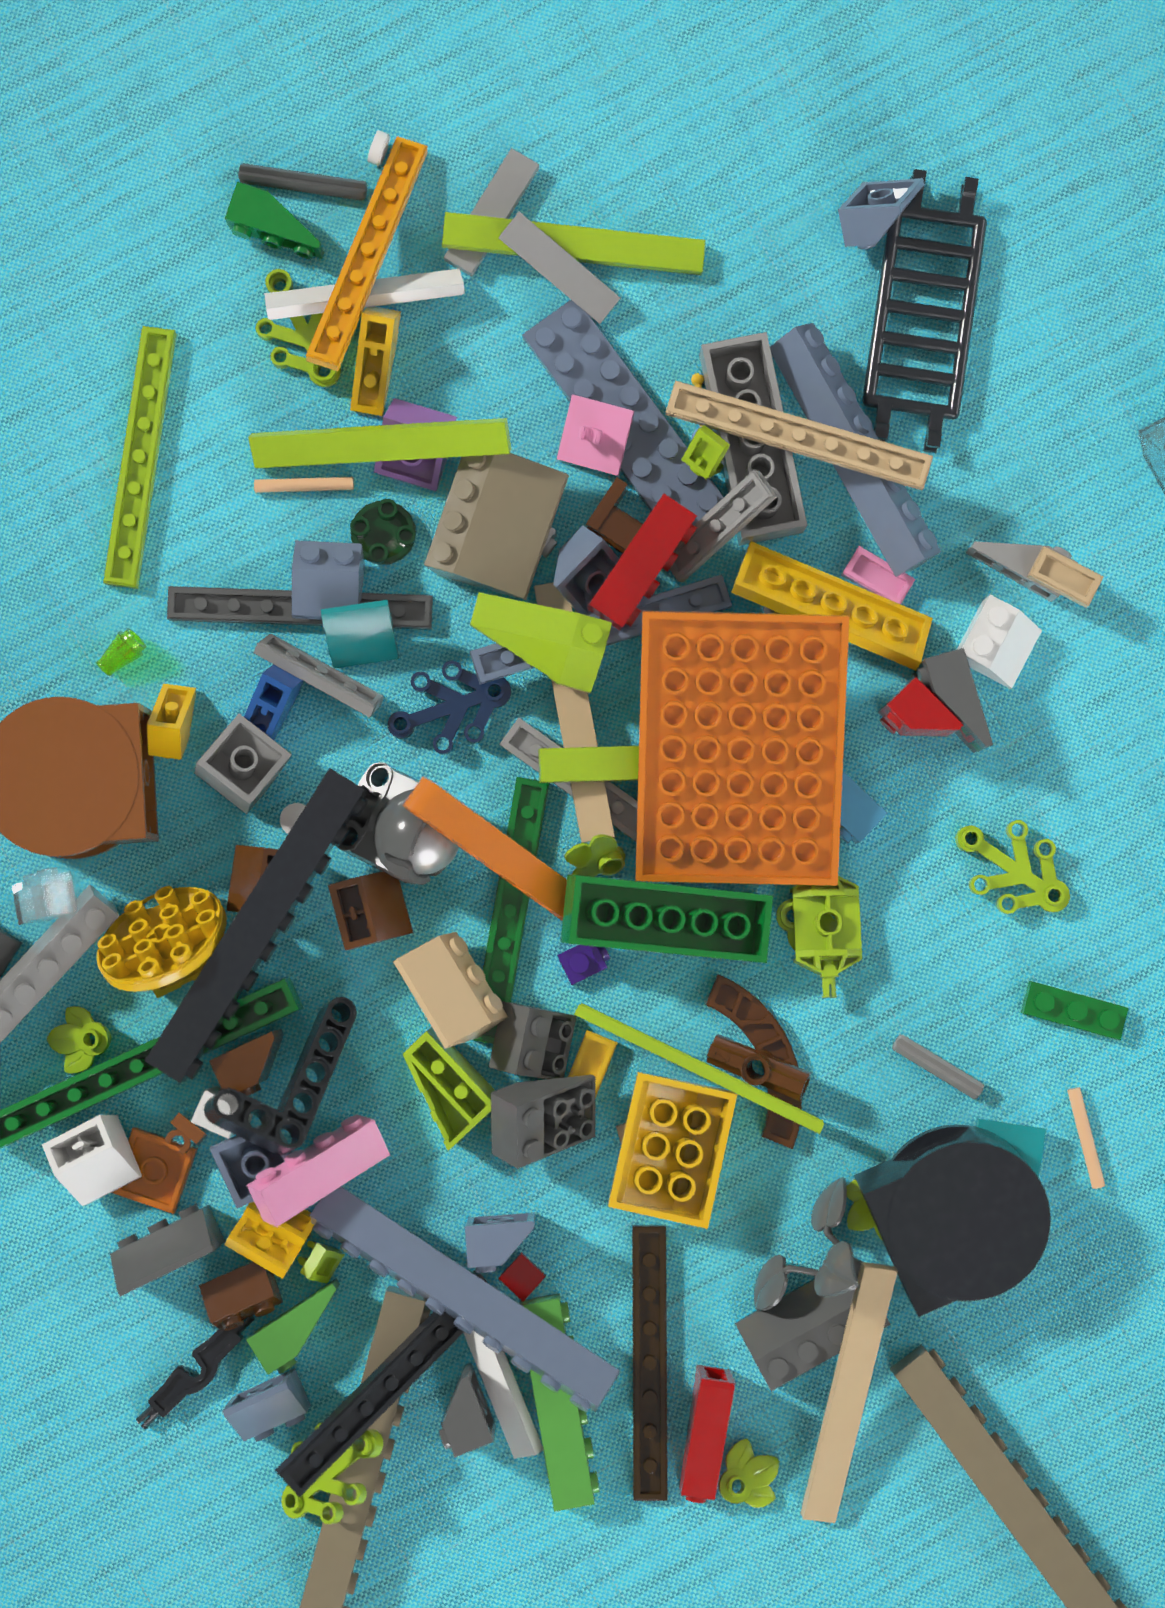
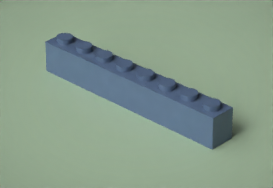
(828, 399)

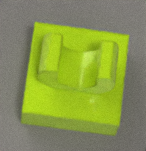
(321, 1262)

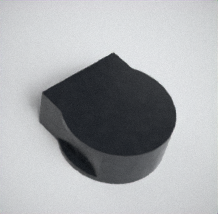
(957, 1215)

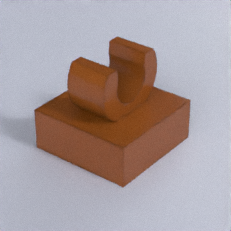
(186, 1130)

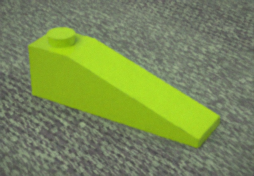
(552, 640)

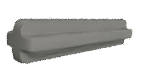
(938, 1066)

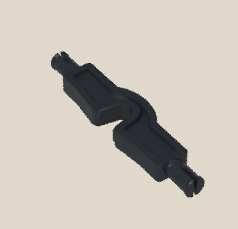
(184, 1382)

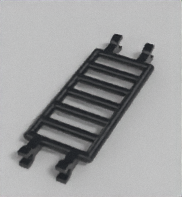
(964, 317)

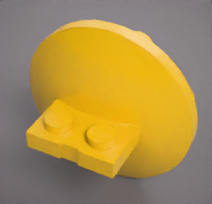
(164, 943)

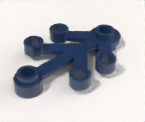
(455, 706)

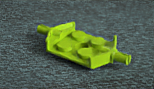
(821, 950)

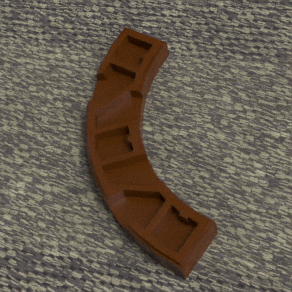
(763, 1034)

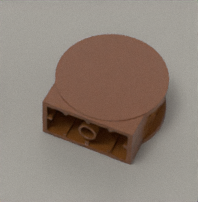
(76, 777)

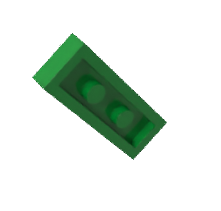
(1074, 1010)

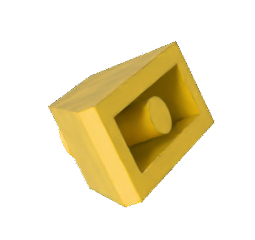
(171, 721)

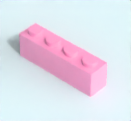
(318, 1169)

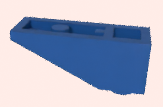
(273, 700)

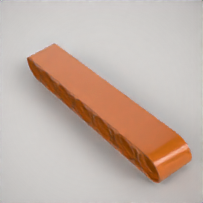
(488, 845)

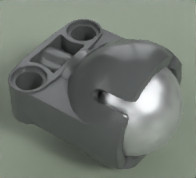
(392, 835)

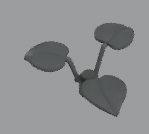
(839, 1268)

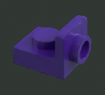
(583, 962)

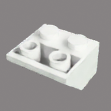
(93, 1159)

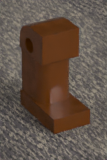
(612, 523)

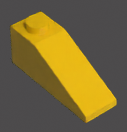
(374, 359)

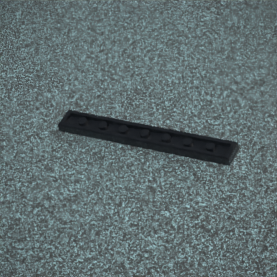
(368, 1402)

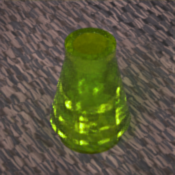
(123, 650)

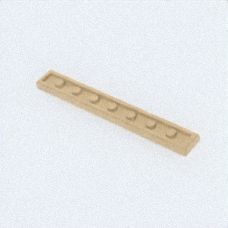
(799, 435)
(578, 731)
(848, 1392)

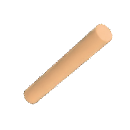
(303, 484)
(1086, 1137)

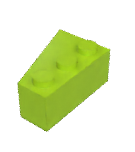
(450, 1086)

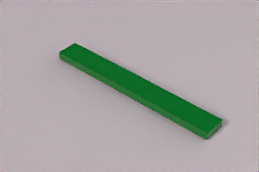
(510, 903)

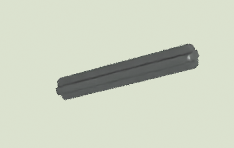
(302, 181)

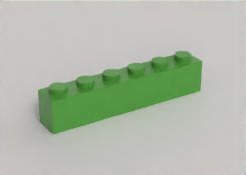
(561, 1425)

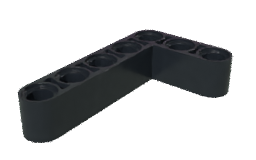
(299, 1087)

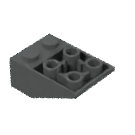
(541, 1118)

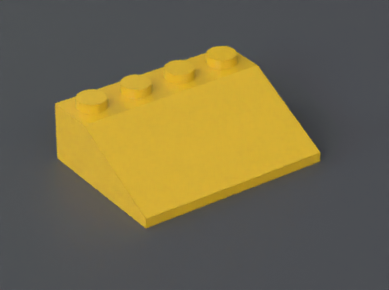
(672, 1149)

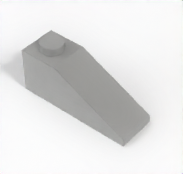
(1014, 562)

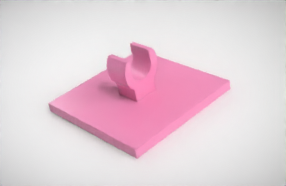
(595, 435)

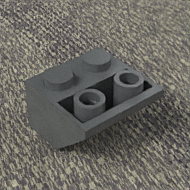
(532, 1042)

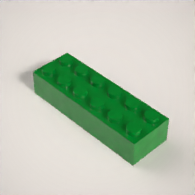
(666, 918)

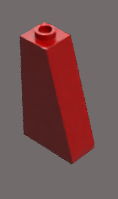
(706, 1433)

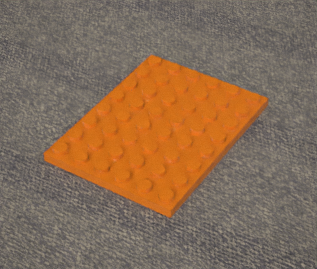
(741, 747)

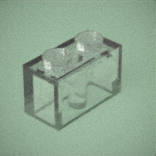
(44, 896)

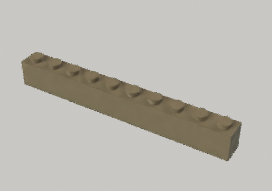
(1002, 1481)
(342, 1542)

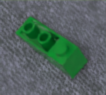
(262, 216)

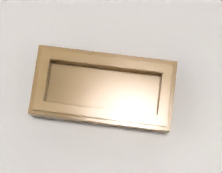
(1065, 577)

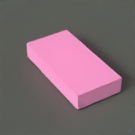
(876, 576)

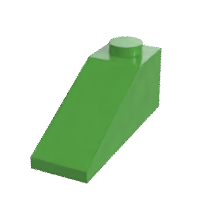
(285, 1336)

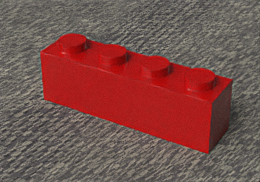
(642, 562)

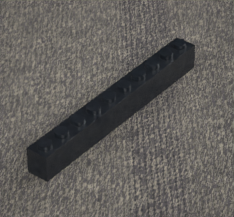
(257, 926)

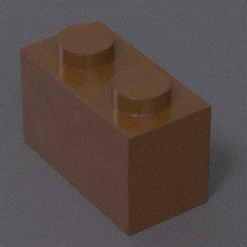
(240, 1295)

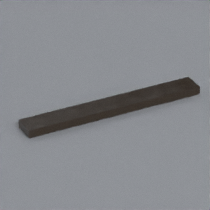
(649, 1363)

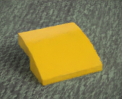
(270, 1245)

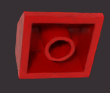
(917, 713)

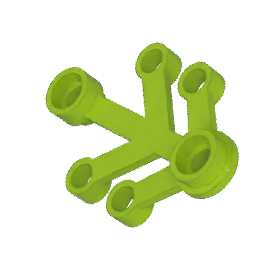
(301, 336)
(1017, 871)
(329, 1484)

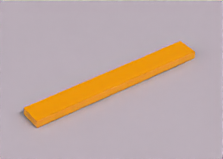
(366, 254)

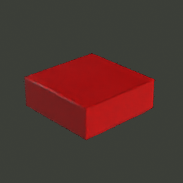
(522, 1276)

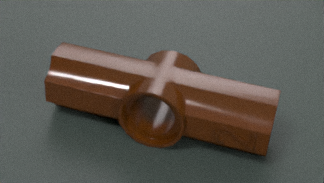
(778, 1074)

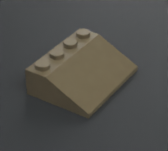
(496, 522)

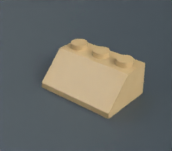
(451, 989)

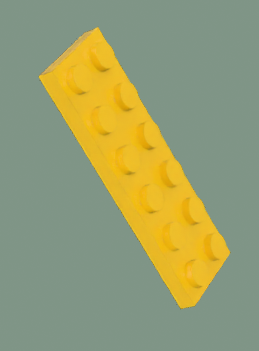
(801, 589)

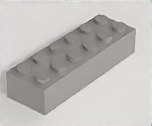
(746, 372)

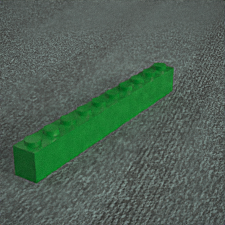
(131, 1069)

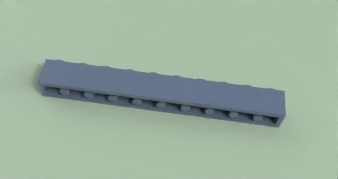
(464, 1297)

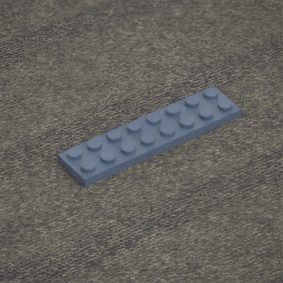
(589, 367)

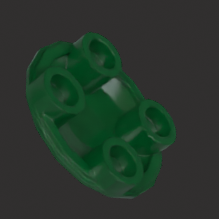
(384, 531)

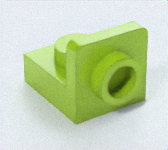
(706, 453)

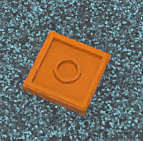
(162, 1170)

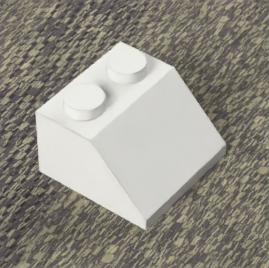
(999, 641)

